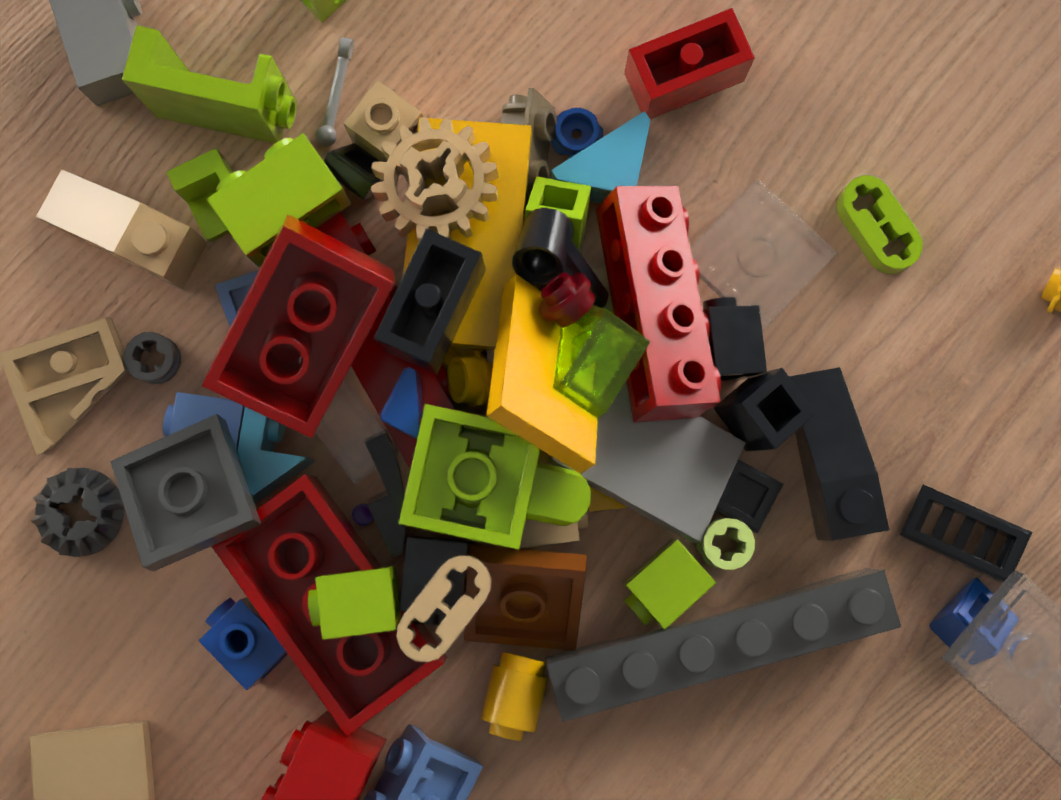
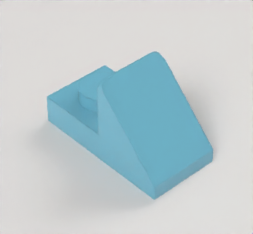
(261, 466)

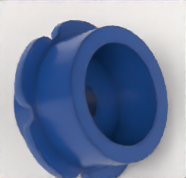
(573, 120)

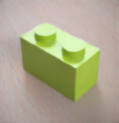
(286, 182)

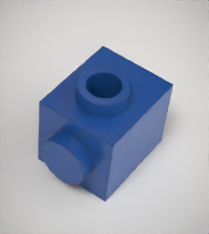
(242, 642)

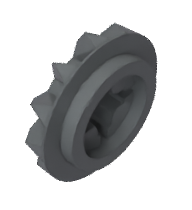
(99, 497)

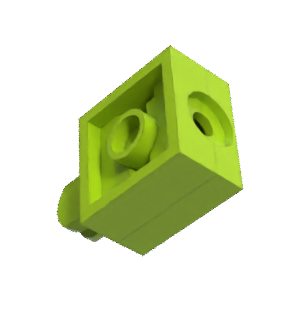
(485, 481)

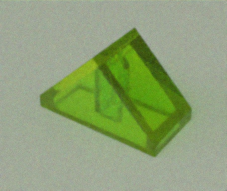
(596, 359)

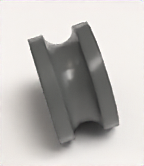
(139, 370)

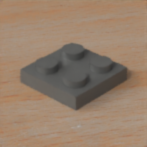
(185, 493)

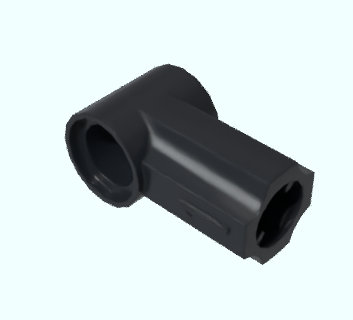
(548, 250)

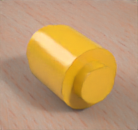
(514, 696)

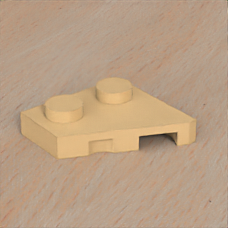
(63, 378)

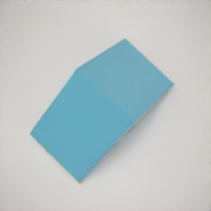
(609, 161)

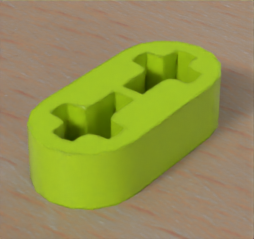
(889, 217)

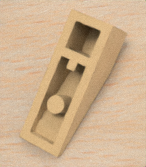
(123, 228)

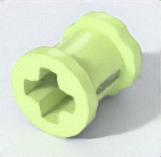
(739, 533)

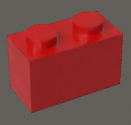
(688, 64)

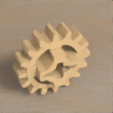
(417, 165)

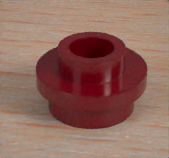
(566, 299)

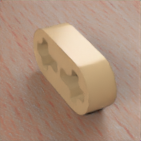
(432, 598)

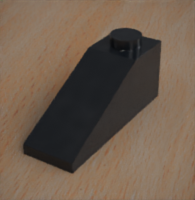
(837, 461)

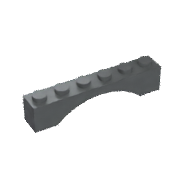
(722, 644)

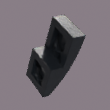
(387, 505)

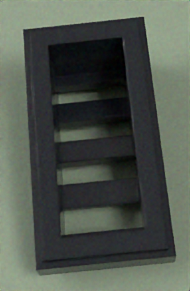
(1009, 555)

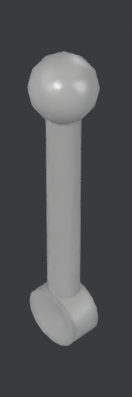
(326, 134)

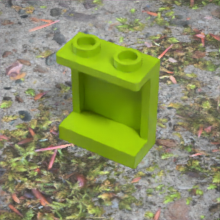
(200, 100)

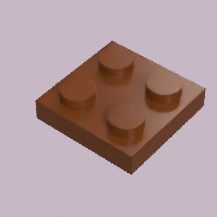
(531, 597)

